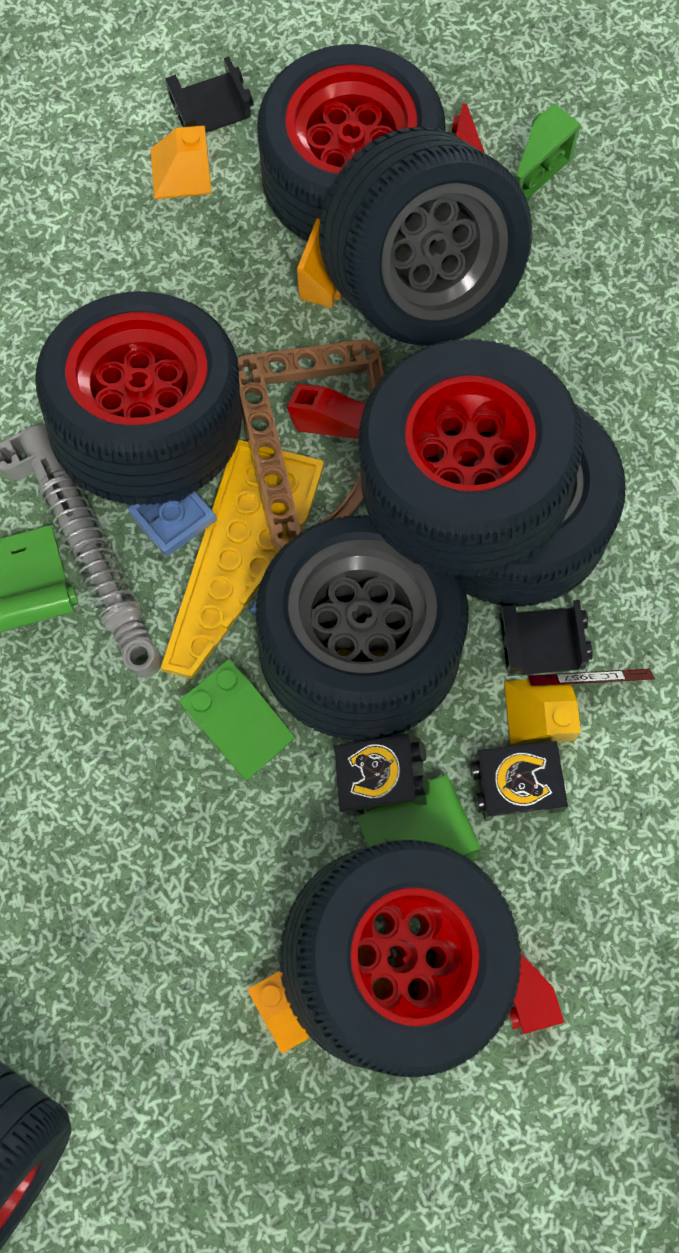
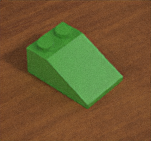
(547, 149)
(236, 719)

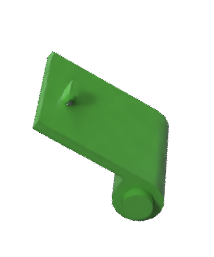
(32, 580)
(438, 822)

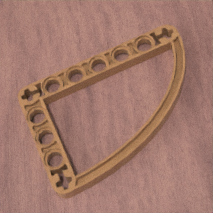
(263, 376)

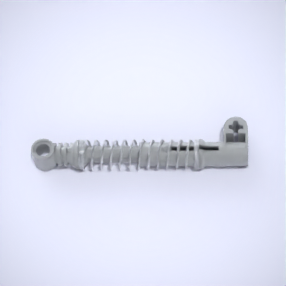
(122, 616)

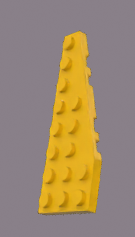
(234, 555)

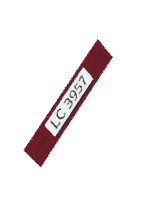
(591, 677)

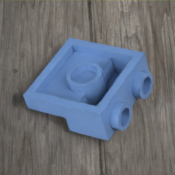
(174, 522)

